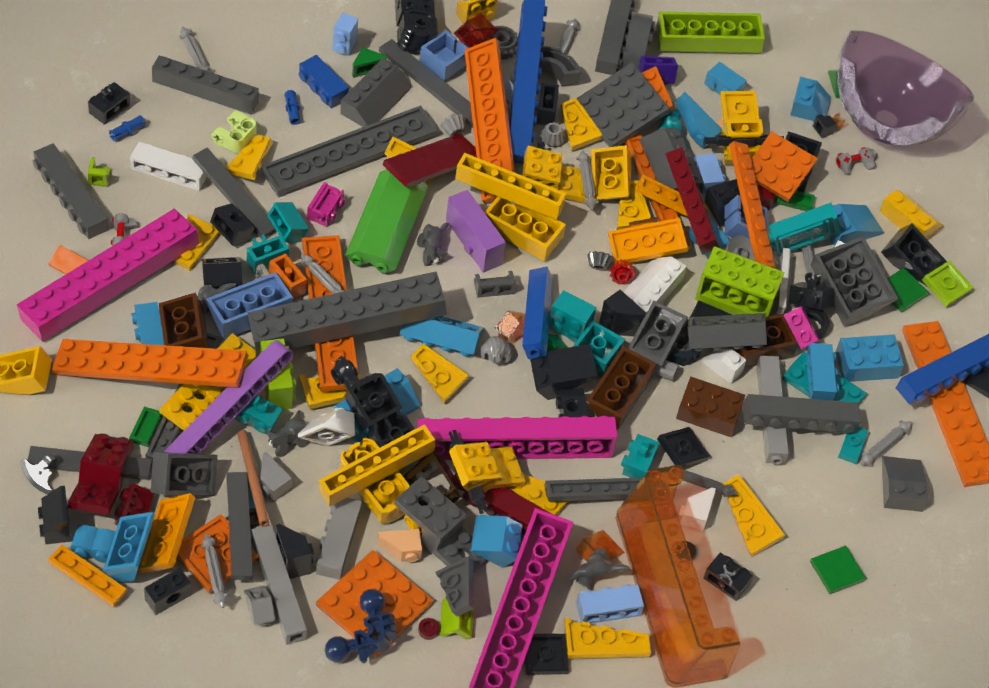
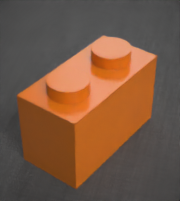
(289, 274)

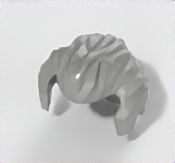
(497, 349)

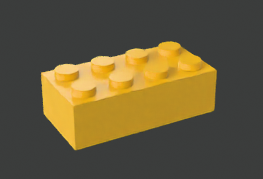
(526, 227)

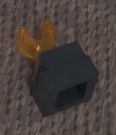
(826, 125)

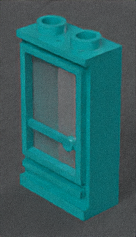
(804, 228)

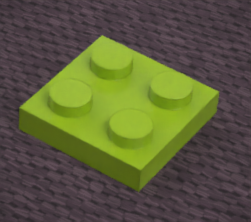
(947, 283)

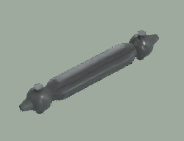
(707, 483)

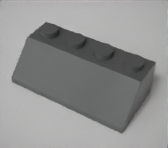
(375, 94)
(662, 142)
(727, 331)

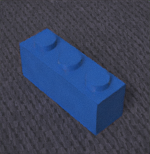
(323, 81)

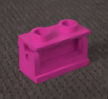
(325, 205)
(801, 327)

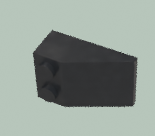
(913, 252)
(563, 370)

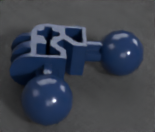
(371, 602)

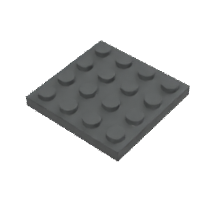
(623, 105)

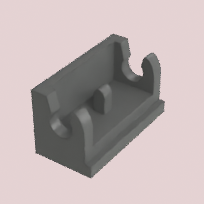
(494, 286)

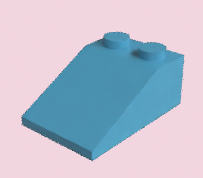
(854, 223)

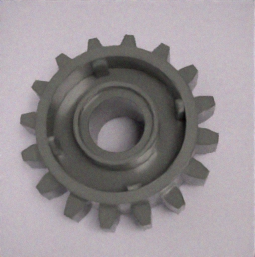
(507, 41)

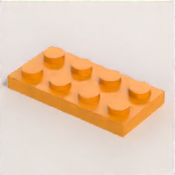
(648, 241)
(166, 533)

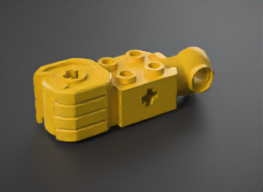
(381, 494)

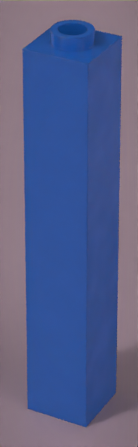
(537, 313)

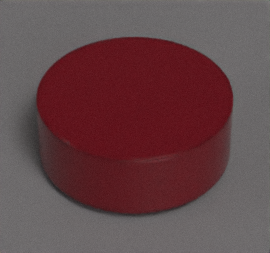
(428, 628)

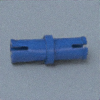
(292, 107)
(127, 128)

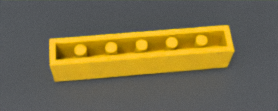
(510, 186)
(376, 465)

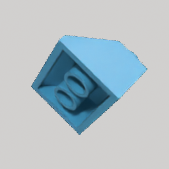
(128, 546)

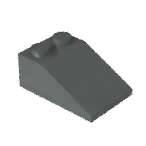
(659, 333)
(183, 473)
(904, 484)

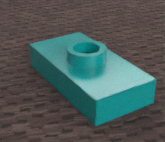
(853, 445)

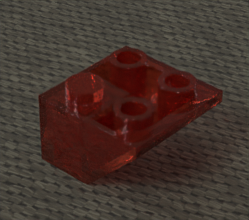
(475, 31)

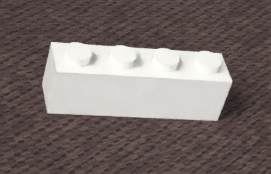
(167, 166)

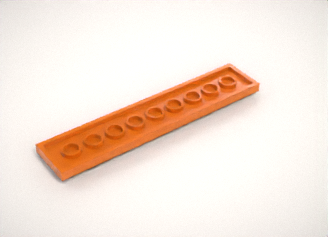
(489, 107)
(328, 254)
(150, 362)
(952, 407)

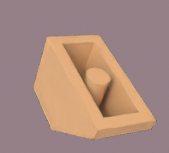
(401, 544)

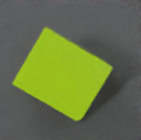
(98, 175)

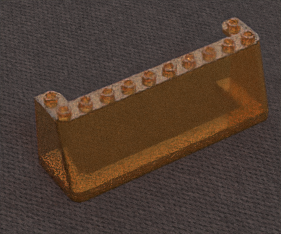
(669, 587)

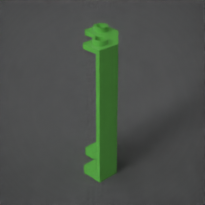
(386, 223)

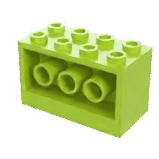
(738, 284)

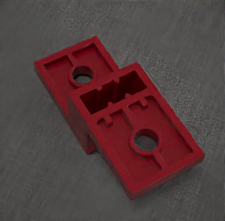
(101, 474)

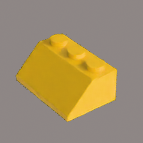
(904, 210)

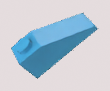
(696, 120)

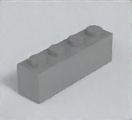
(338, 538)

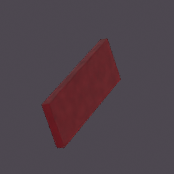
(429, 160)

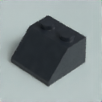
(719, 196)
(222, 271)
(621, 314)
(55, 517)
(295, 551)

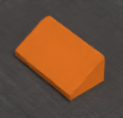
(66, 260)

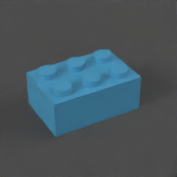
(869, 358)

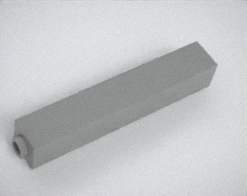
(770, 384)
(279, 584)

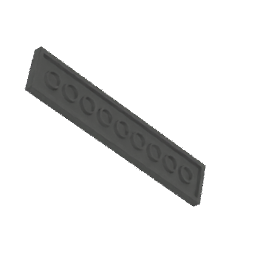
(347, 150)

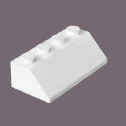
(656, 281)

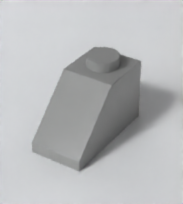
(273, 478)
(259, 605)

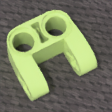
(239, 136)

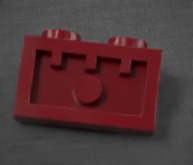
(133, 501)

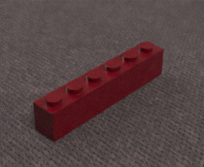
(692, 200)
(506, 503)

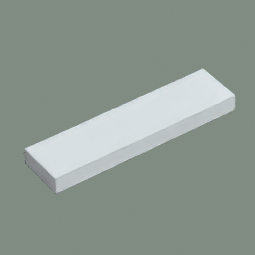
(782, 293)

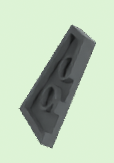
(458, 585)

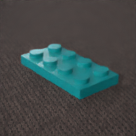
(798, 378)

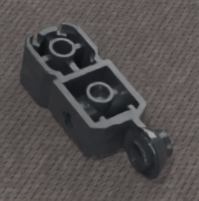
(415, 23)
(372, 403)

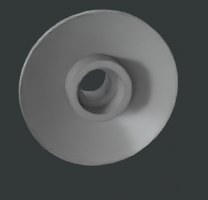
(742, 246)

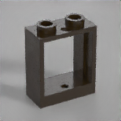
(426, 467)

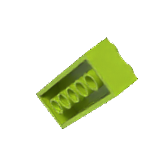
(710, 32)

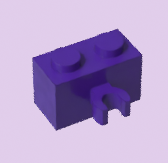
(666, 66)

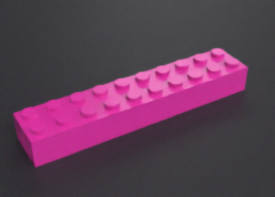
(107, 274)
(529, 436)
(522, 602)

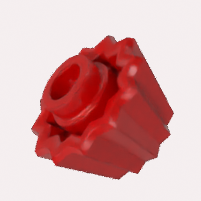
(622, 272)

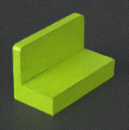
(452, 624)

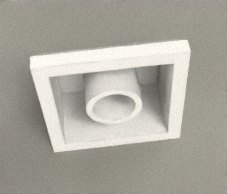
(330, 427)

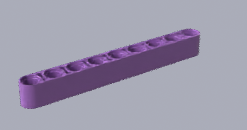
(233, 400)

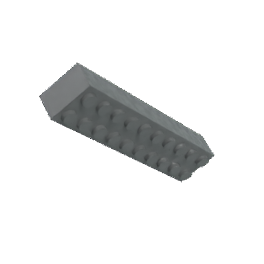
(350, 312)

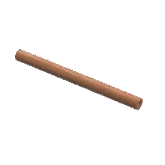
(253, 478)

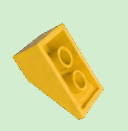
(611, 172)
(24, 371)

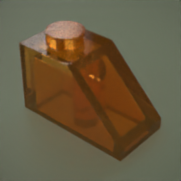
(511, 326)

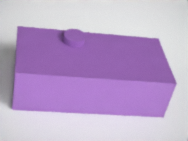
(475, 231)

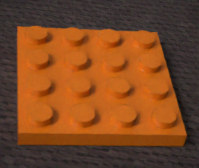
(374, 572)

